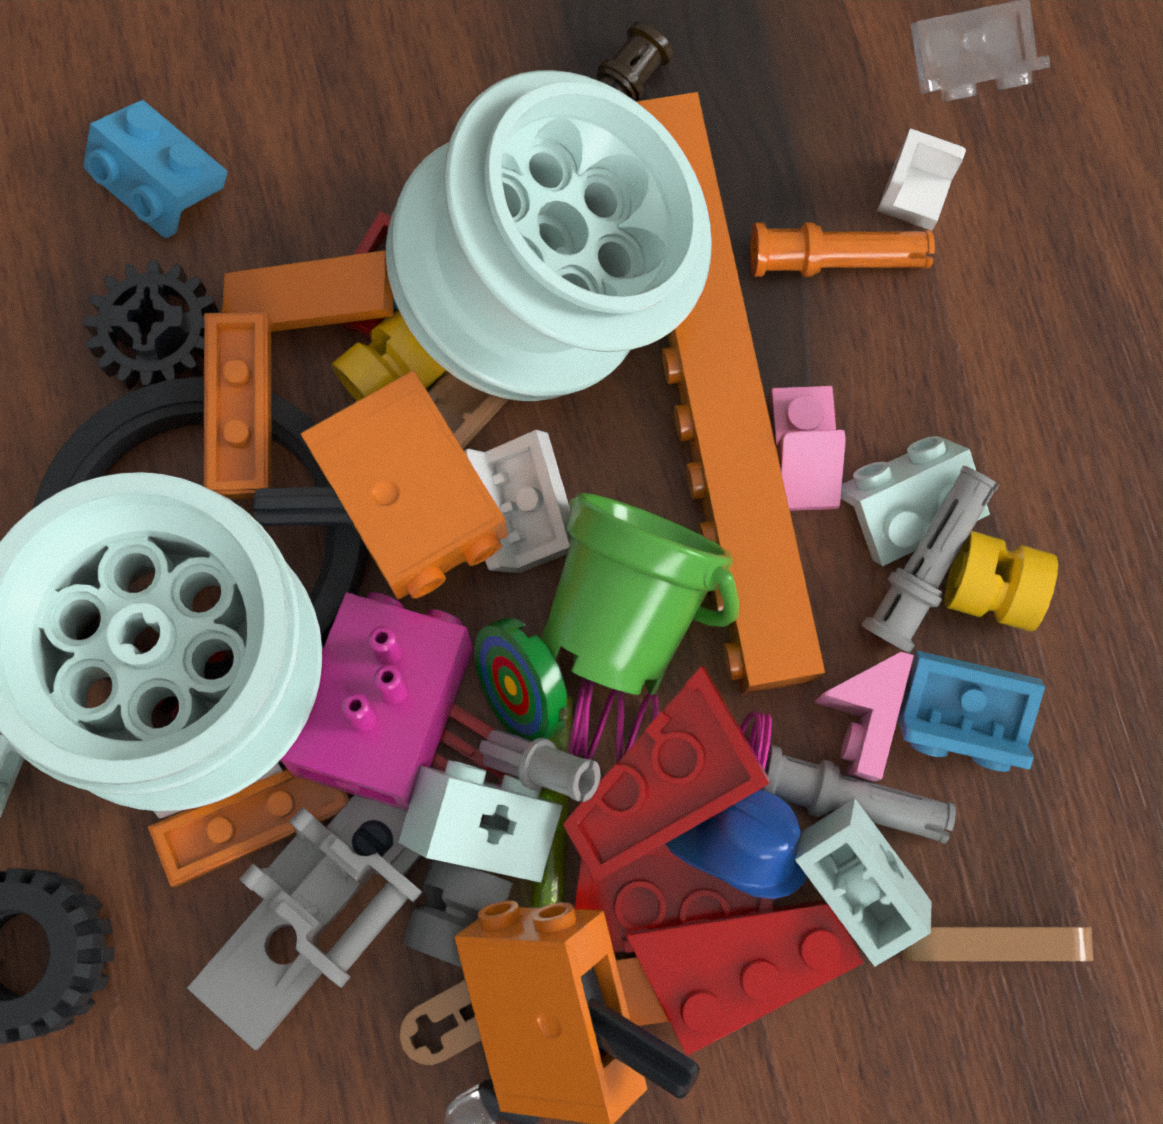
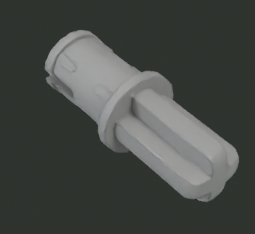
(541, 765)

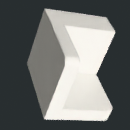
(921, 179)

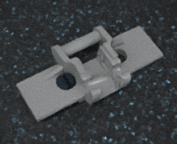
(307, 891)

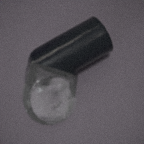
(481, 1106)

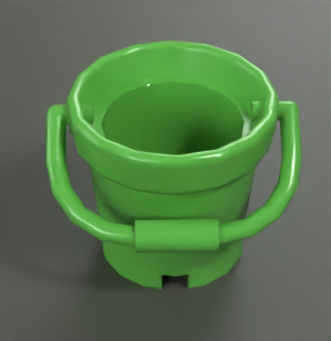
(633, 592)

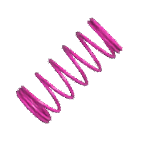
(578, 741)

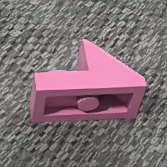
(808, 446)
(877, 701)

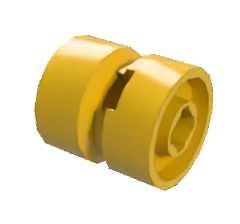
(386, 359)
(1006, 582)

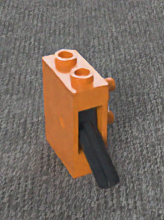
(399, 484)
(559, 1016)

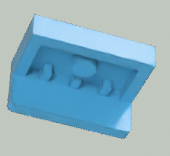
(150, 165)
(970, 711)

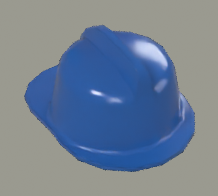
(747, 846)

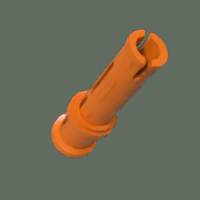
(811, 249)

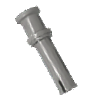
(917, 585)
(825, 790)

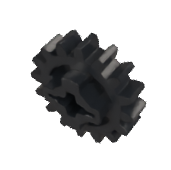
(134, 309)

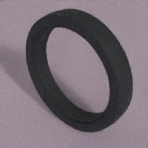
(178, 404)

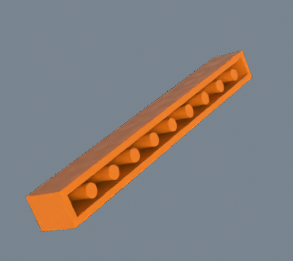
(735, 449)

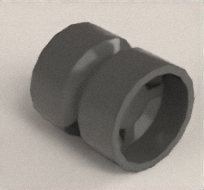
(452, 904)

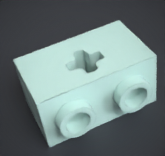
(448, 826)
(864, 882)

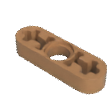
(1003, 944)

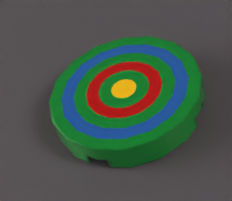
(520, 680)

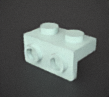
(903, 496)

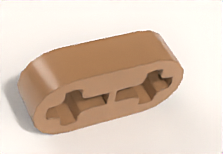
(437, 1008)

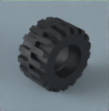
(75, 952)

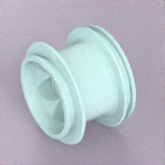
(548, 237)
(78, 560)

